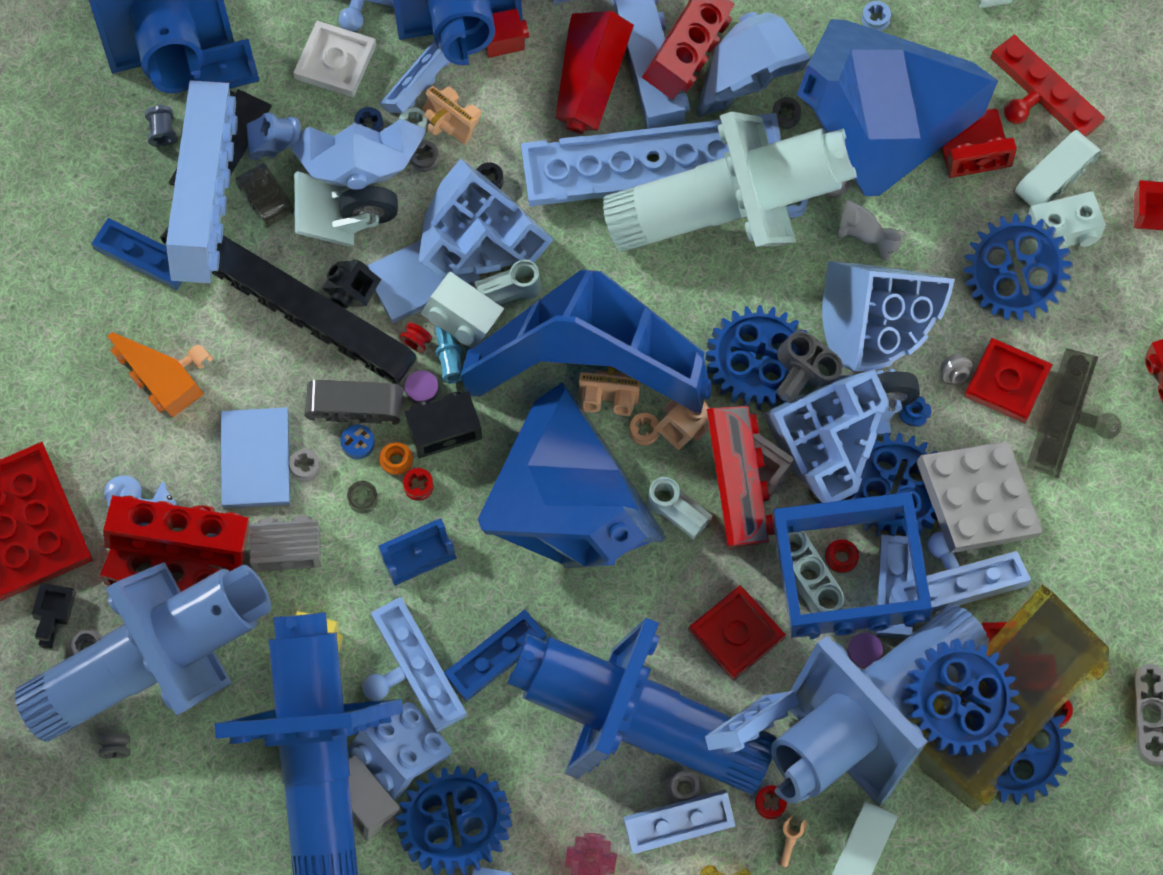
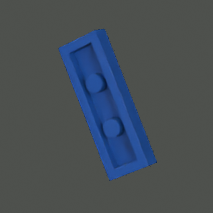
(134, 251)
(493, 656)

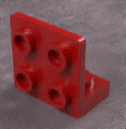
(980, 147)

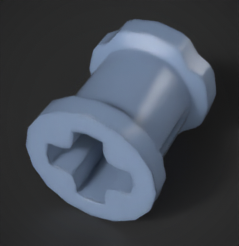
(160, 125)

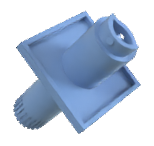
(164, 641)
(858, 717)

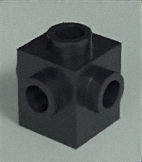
(351, 283)

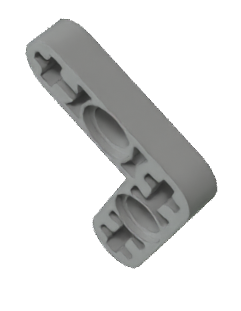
(1144, 730)

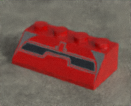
(738, 476)

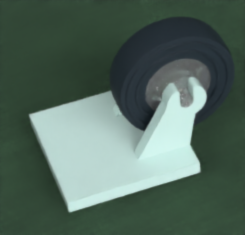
(338, 211)

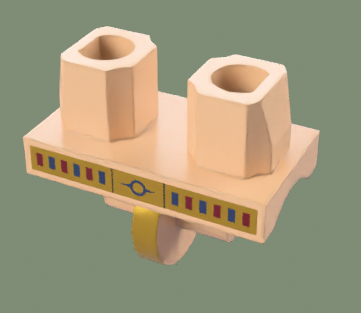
(447, 116)
(611, 387)

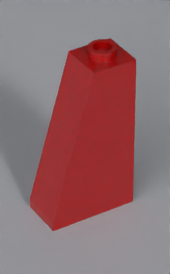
(590, 67)

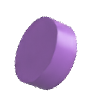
(421, 387)
(864, 649)

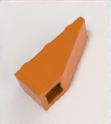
(163, 375)

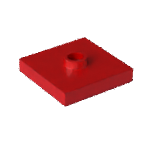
(1008, 380)
(736, 632)

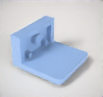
(400, 749)

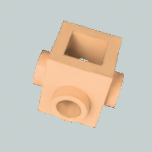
(682, 424)

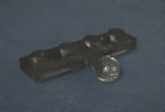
(1065, 412)

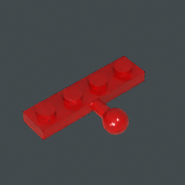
(1043, 87)

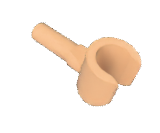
(196, 355)
(791, 837)

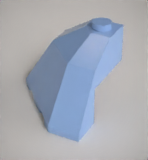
(749, 59)
(358, 153)
(476, 227)
(831, 433)

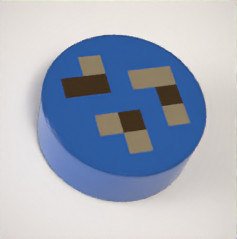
(357, 441)

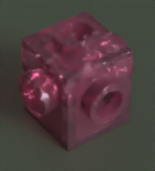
(591, 846)

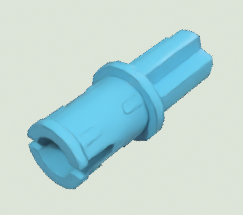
(449, 355)

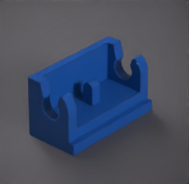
(229, 64)
(417, 552)

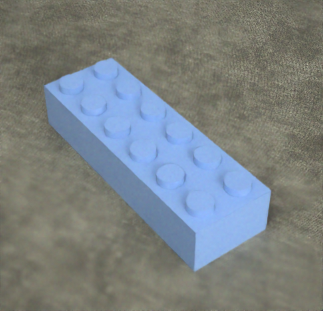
(201, 182)

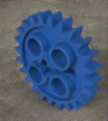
(1046, 258)
(750, 383)
(881, 480)
(971, 668)
(1044, 765)
(487, 813)

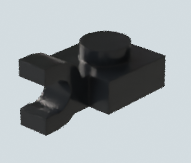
(52, 607)

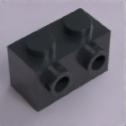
(443, 424)

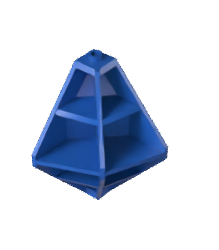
(890, 99)
(592, 324)
(566, 491)

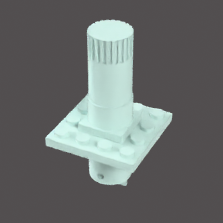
(748, 183)

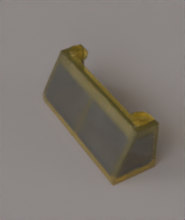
(1050, 658)

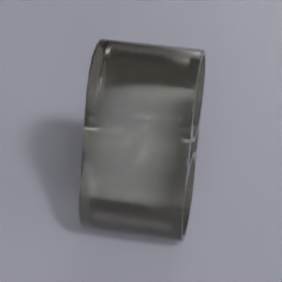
(265, 194)

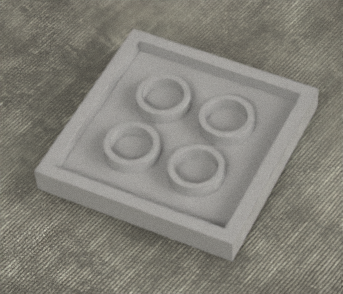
(979, 496)

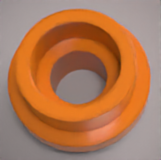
(396, 449)

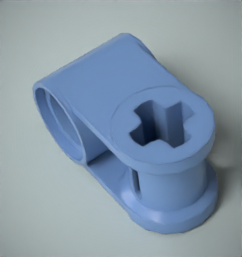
(271, 135)

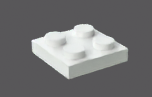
(335, 59)

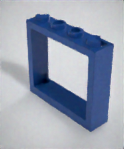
(844, 514)

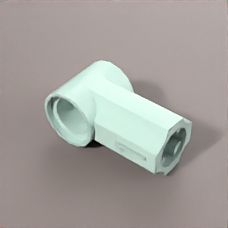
(505, 285)
(680, 510)

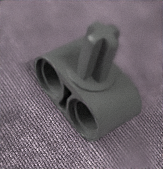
(805, 367)

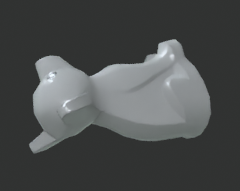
(863, 224)

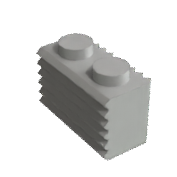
(285, 544)

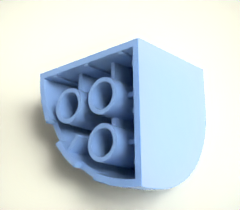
(879, 312)

